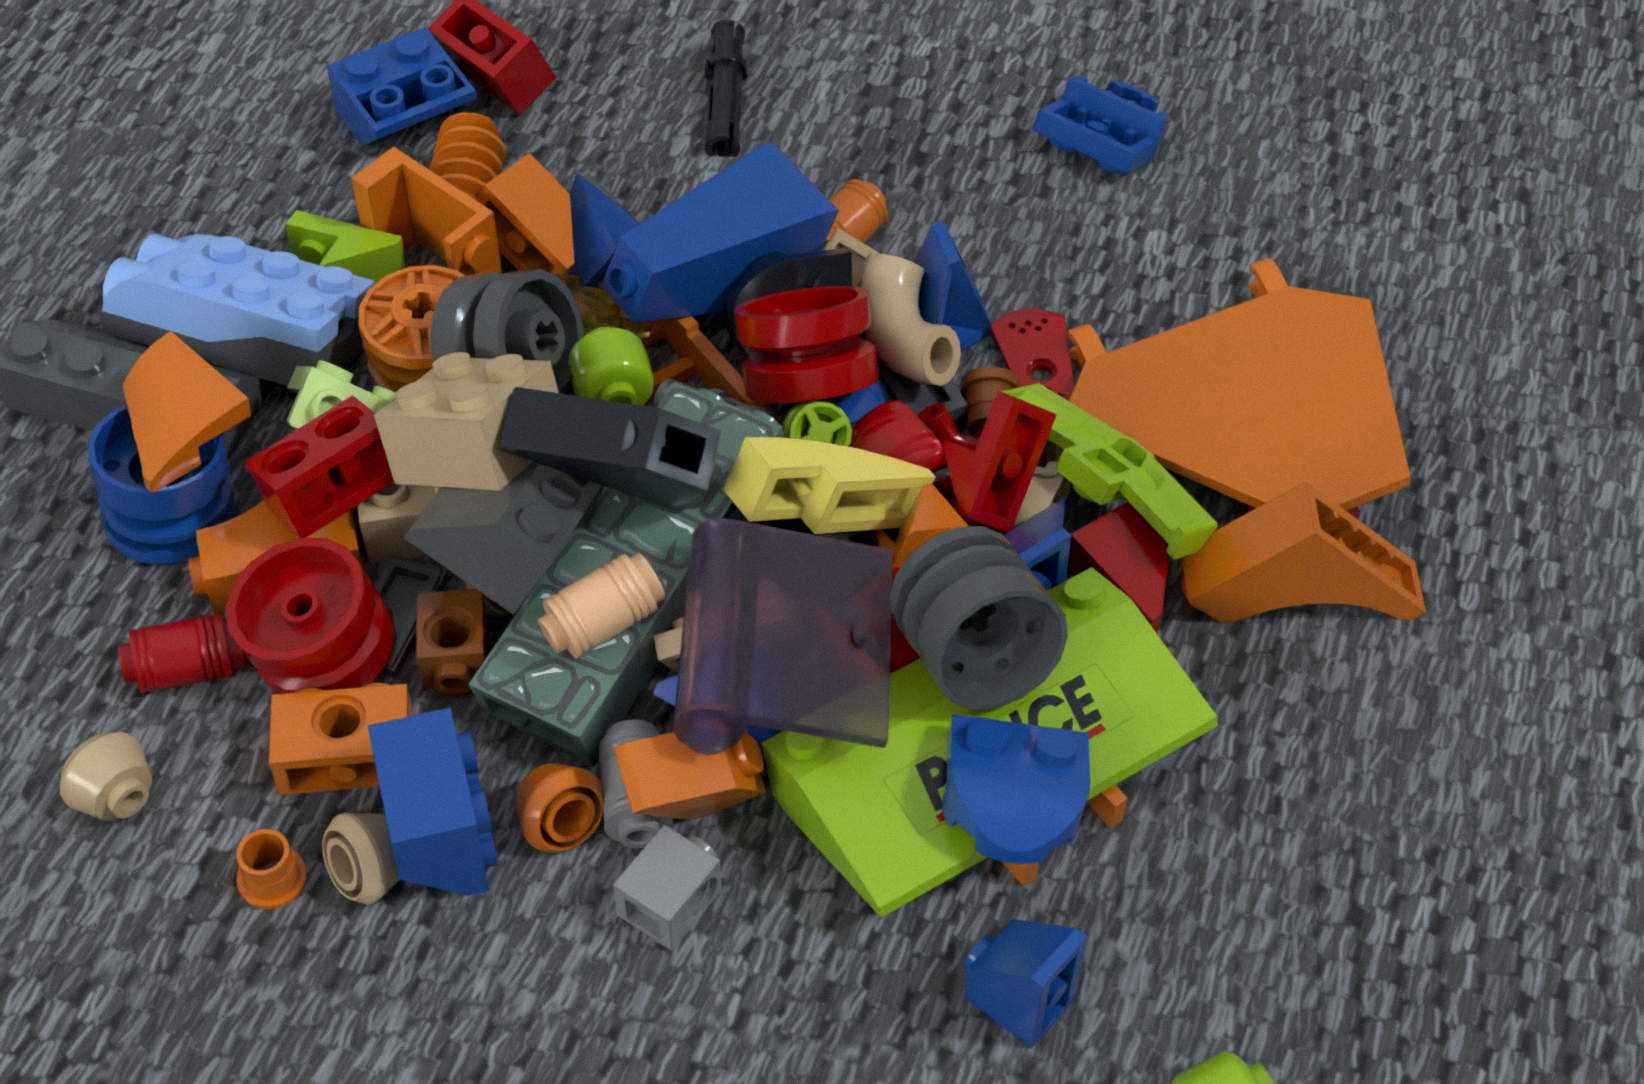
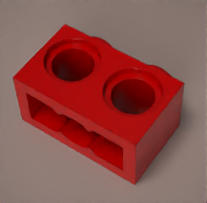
(322, 468)

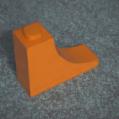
(233, 544)
(1299, 554)

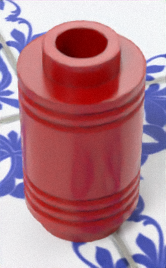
(180, 653)

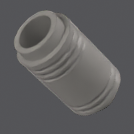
(619, 821)

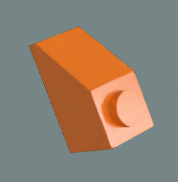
(531, 217)
(678, 783)

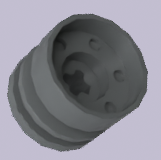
(977, 617)

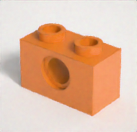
(304, 730)

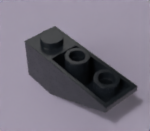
(613, 444)

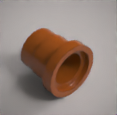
(979, 391)

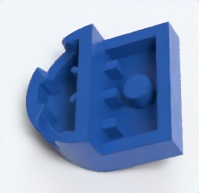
(1107, 124)
(1015, 786)

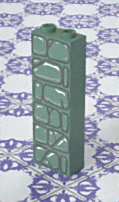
(578, 699)

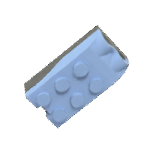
(236, 304)

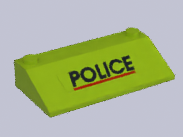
(882, 807)

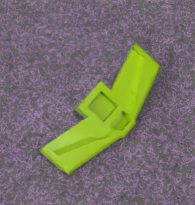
(1115, 467)

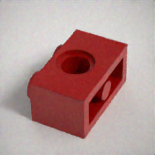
(493, 53)

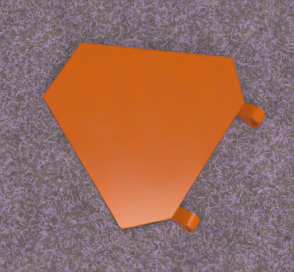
(1257, 395)

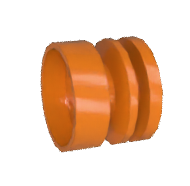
(398, 323)

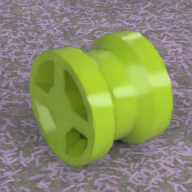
(818, 413)

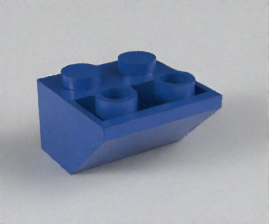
(396, 86)
(434, 802)

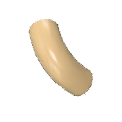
(901, 336)

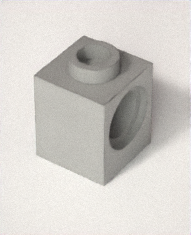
(668, 886)

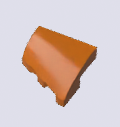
(176, 407)

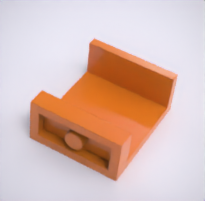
(420, 206)

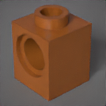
(447, 621)

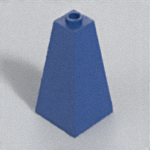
(706, 240)

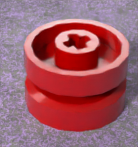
(807, 344)
(310, 618)

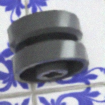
(509, 314)

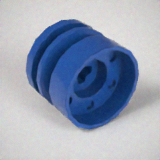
(161, 524)

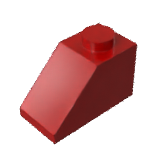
(1126, 554)

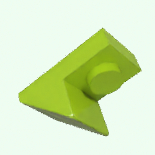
(344, 245)

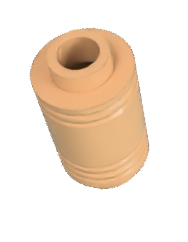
(601, 605)

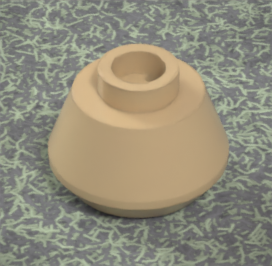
(106, 777)
(360, 856)

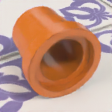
(275, 885)

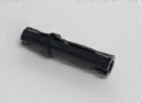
(725, 77)

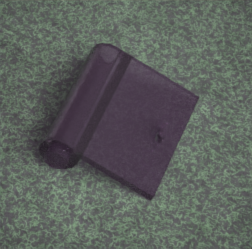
(774, 637)

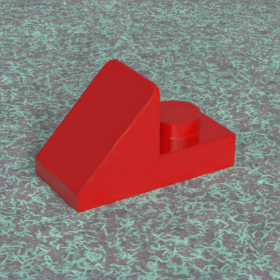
(996, 475)

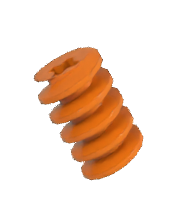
(468, 152)

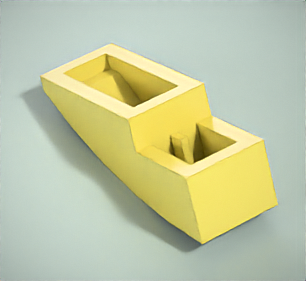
(823, 485)

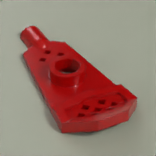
(1033, 342)

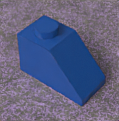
(1025, 976)

